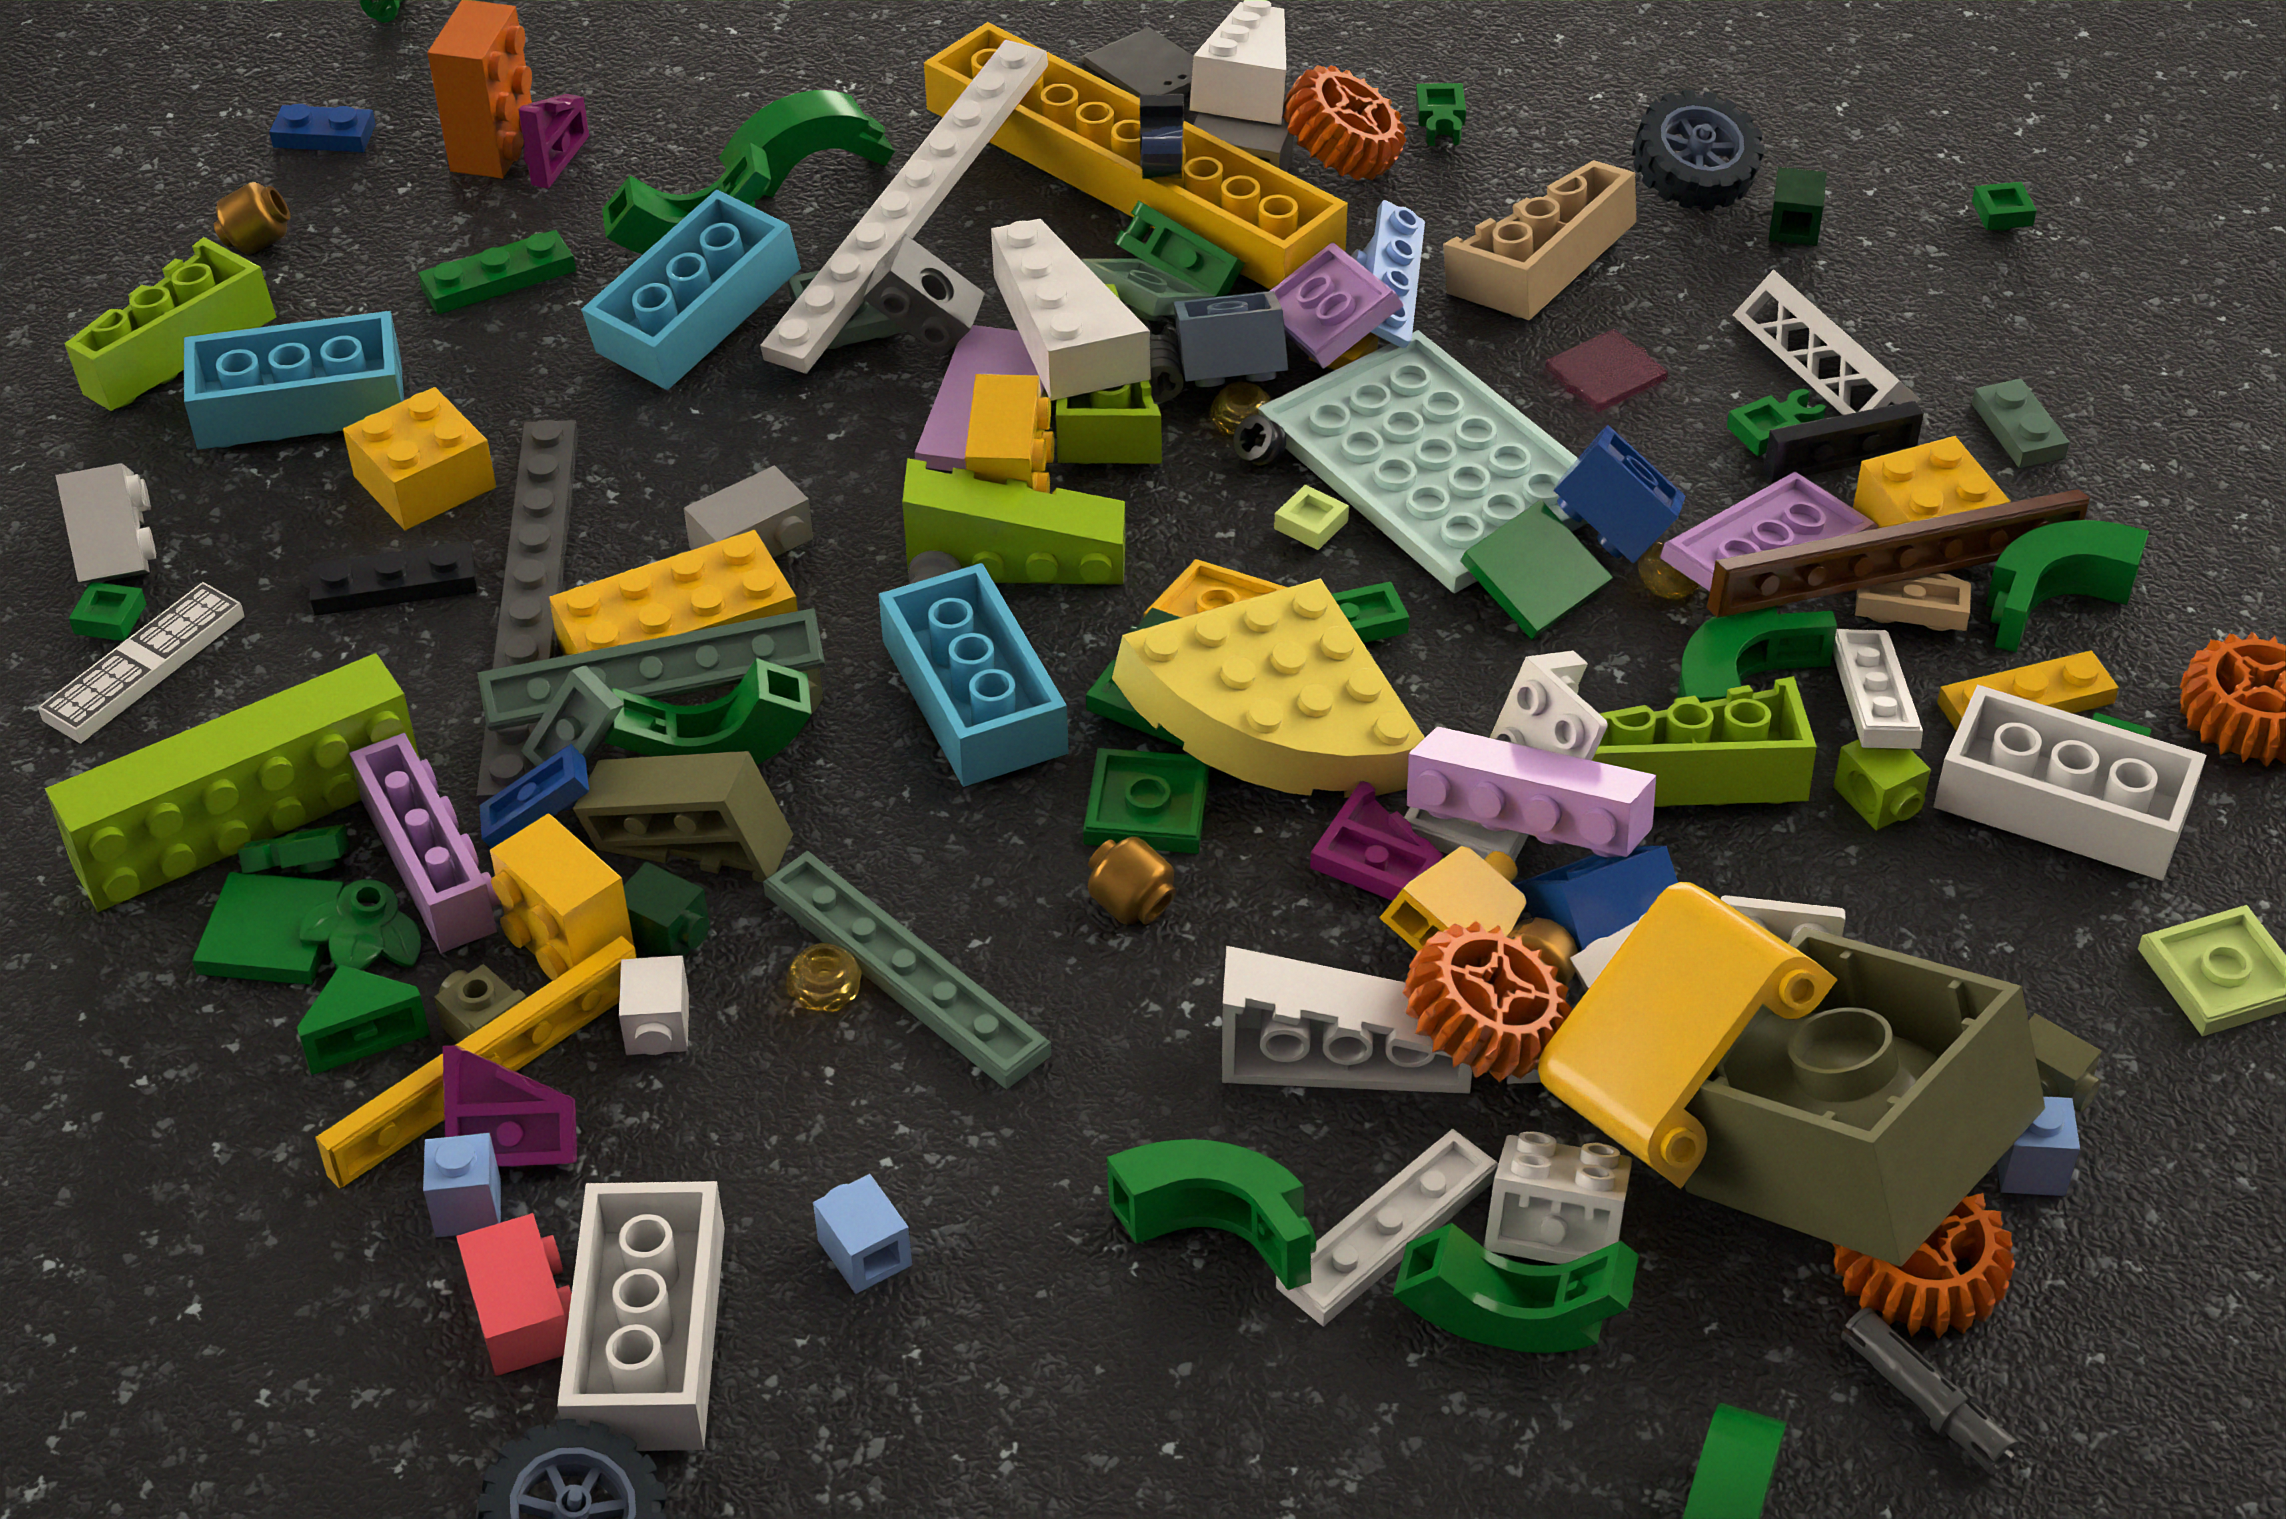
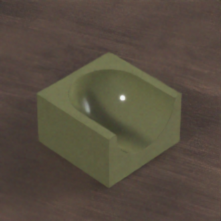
(1870, 1104)

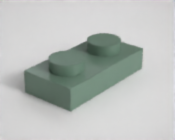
(2020, 423)
(576, 716)

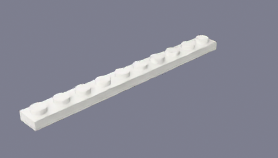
(904, 205)

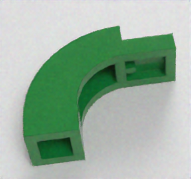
(807, 124)
(642, 215)
(2062, 560)
(1751, 642)
(754, 717)
(1218, 1187)
(1509, 1302)
(1735, 1465)

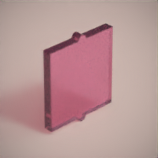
(1606, 370)

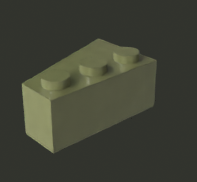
(687, 808)

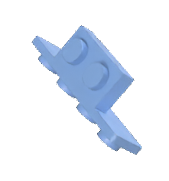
(1395, 260)

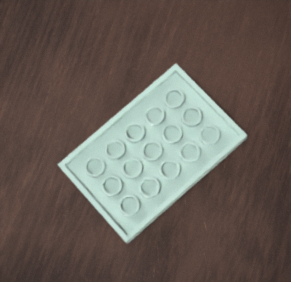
(1423, 451)

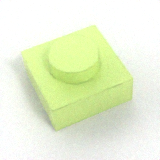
(1311, 517)

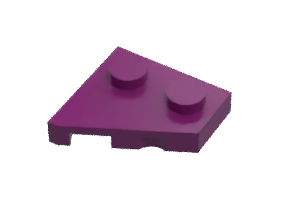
(552, 135)
(1372, 847)
(523, 1116)

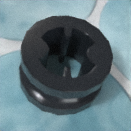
(1248, 432)

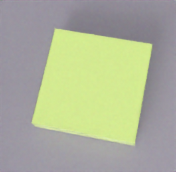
(2220, 969)

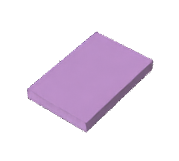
(1333, 304)

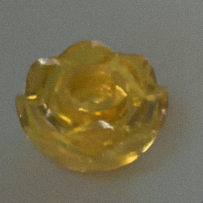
(1235, 404)
(1661, 577)
(824, 977)

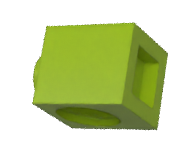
(1882, 782)

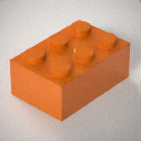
(481, 86)

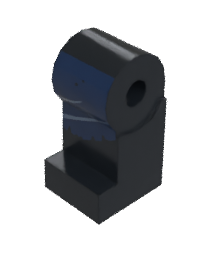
(1161, 135)

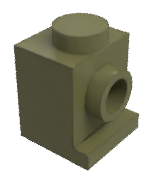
(473, 1000)
(2064, 1063)

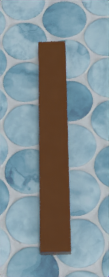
(1882, 554)

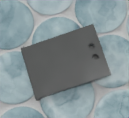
(1144, 64)

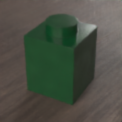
(1797, 206)
(665, 912)

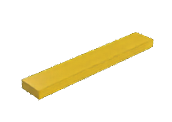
(509, 1040)

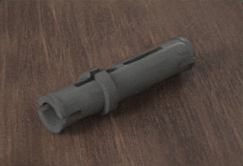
(1949, 1408)

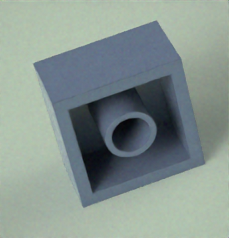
(1231, 338)

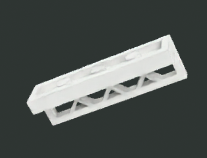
(1838, 343)

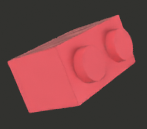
(516, 1293)

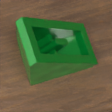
(358, 1018)

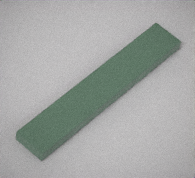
(657, 665)
(909, 970)

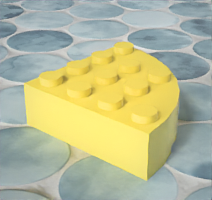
(1273, 694)

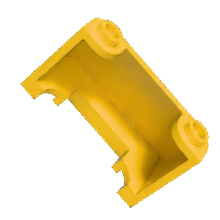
(1668, 1018)

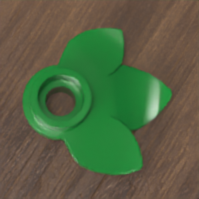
(361, 932)

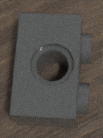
(923, 295)

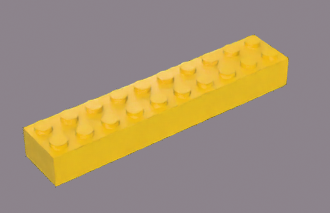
(1092, 141)

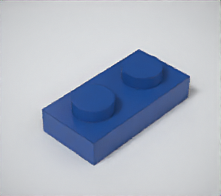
(322, 128)
(543, 790)

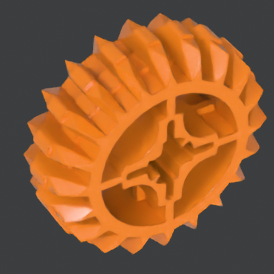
(1344, 122)
(2238, 697)
(1485, 1000)
(1928, 1285)

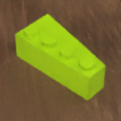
(144, 342)
(1110, 425)
(1013, 528)
(1719, 749)

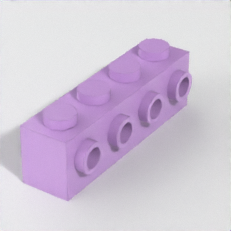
(1531, 792)
(425, 842)

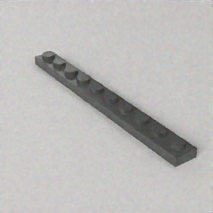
(530, 578)

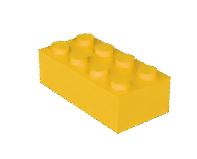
(674, 596)

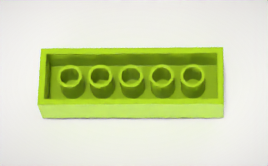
(225, 782)

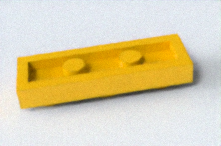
(2063, 683)

